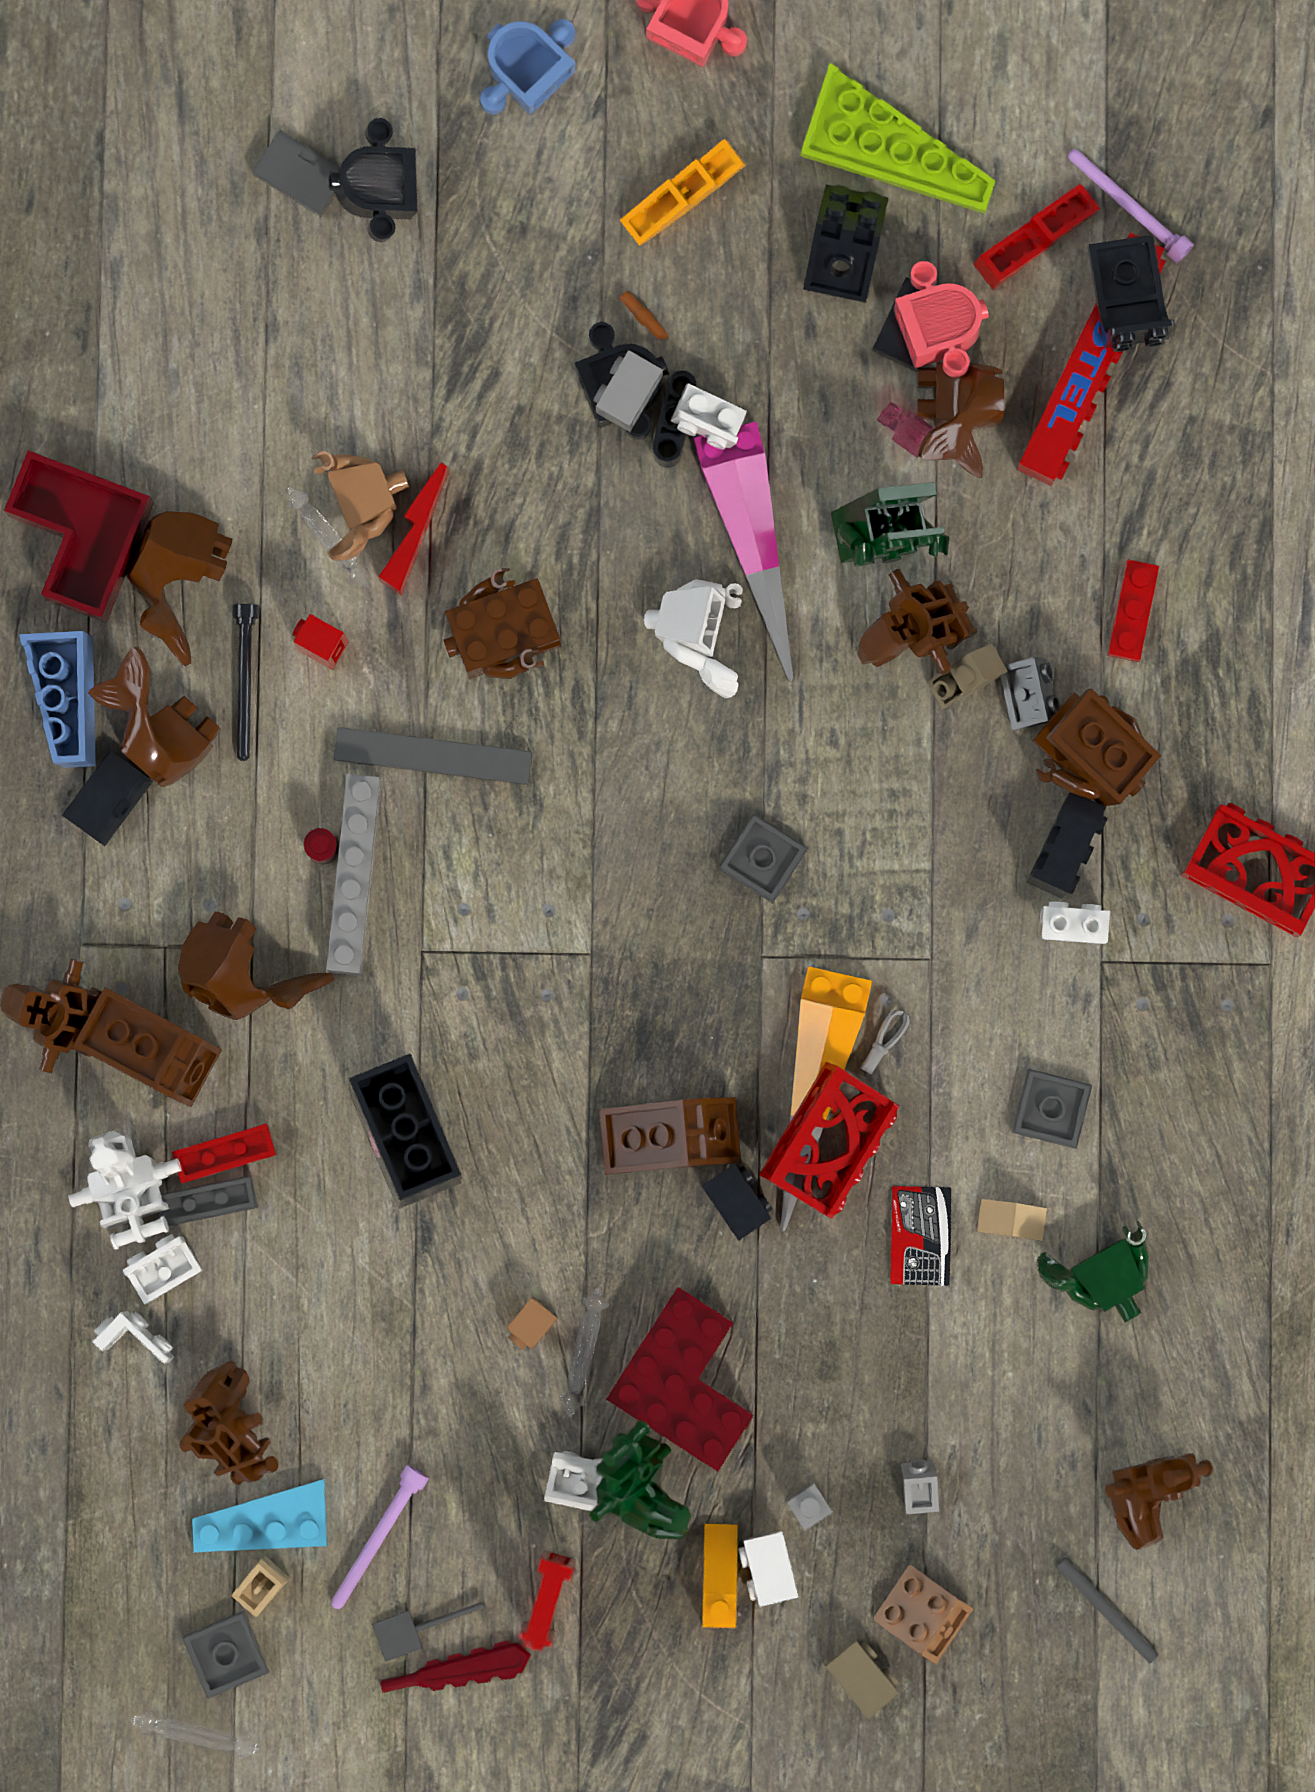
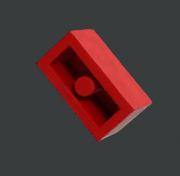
(319, 641)

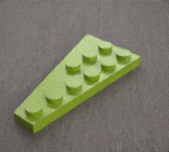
(879, 142)

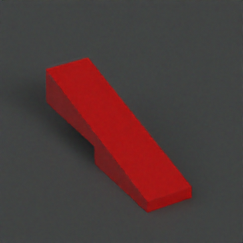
(1036, 236)
(398, 569)

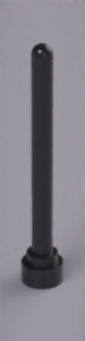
(245, 617)

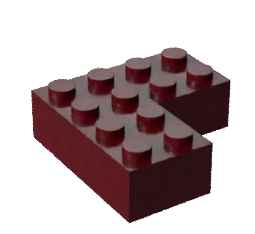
(97, 525)
(665, 1388)

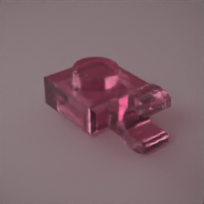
(908, 430)

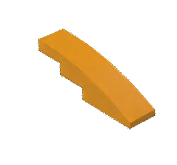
(682, 192)

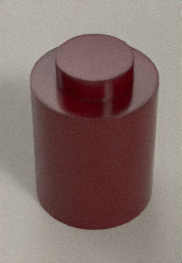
(321, 846)

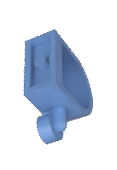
(527, 64)

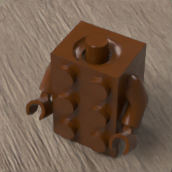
(501, 629)
(1096, 749)

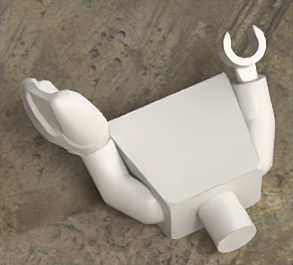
(690, 626)

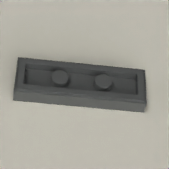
(209, 1201)

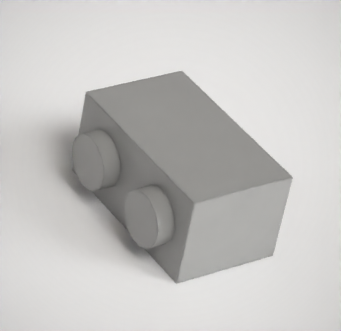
(628, 390)

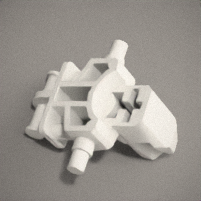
(125, 1188)

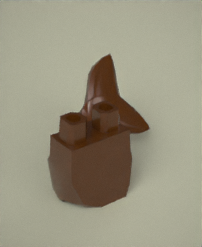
(959, 407)
(172, 550)
(158, 744)
(217, 970)

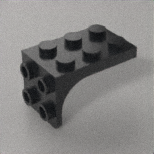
(1129, 293)

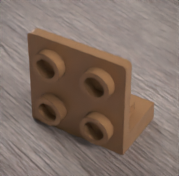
(922, 1614)

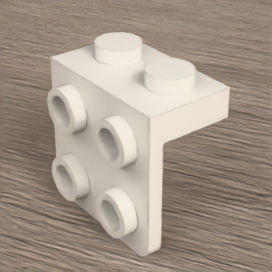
(113, 1329)

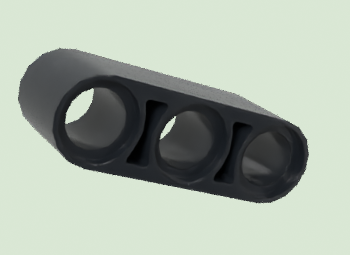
(666, 433)

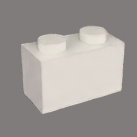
(769, 1568)

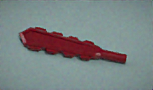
(481, 1665)

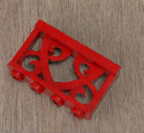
(1214, 875)
(787, 1156)
(555, 1570)

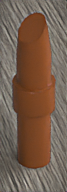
(643, 315)

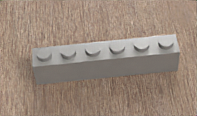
(354, 875)

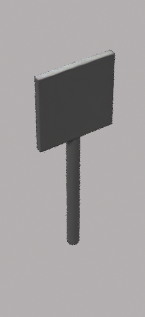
(400, 1635)

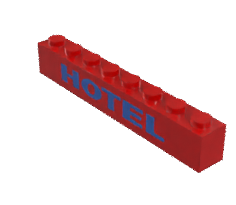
(1072, 401)

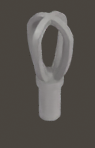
(880, 1049)

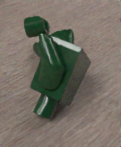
(1105, 1277)

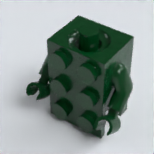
(887, 525)

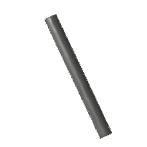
(1107, 1610)

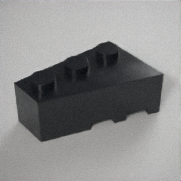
(1068, 845)

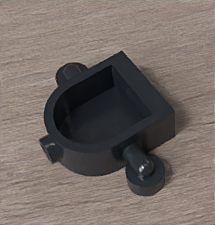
(378, 181)
(596, 371)

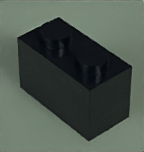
(737, 1201)

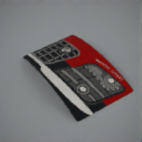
(921, 1235)

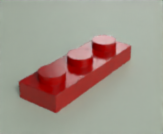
(1133, 610)
(225, 1153)

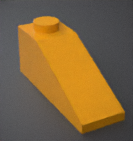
(720, 1575)

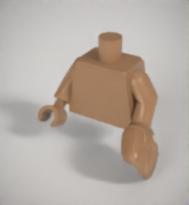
(363, 498)

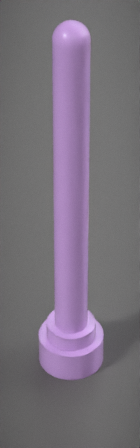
(1175, 245)
(411, 1482)

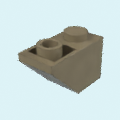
(967, 676)

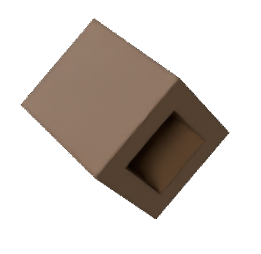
(530, 1324)

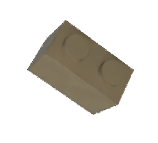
(862, 1678)

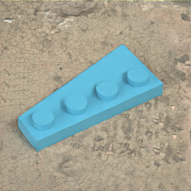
(271, 1522)

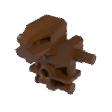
(919, 621)
(54, 1014)
(223, 1429)
(1143, 1487)

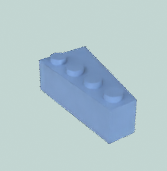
(62, 678)

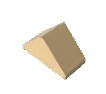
(1011, 1219)
(260, 1586)

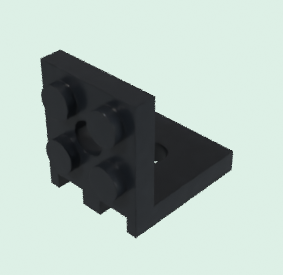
(848, 232)

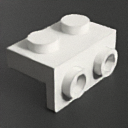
(1074, 925)
(162, 1269)
(573, 1481)

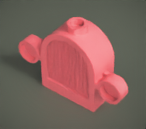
(692, 27)
(939, 321)

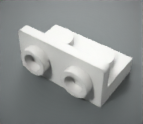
(709, 417)

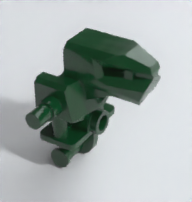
(631, 1487)

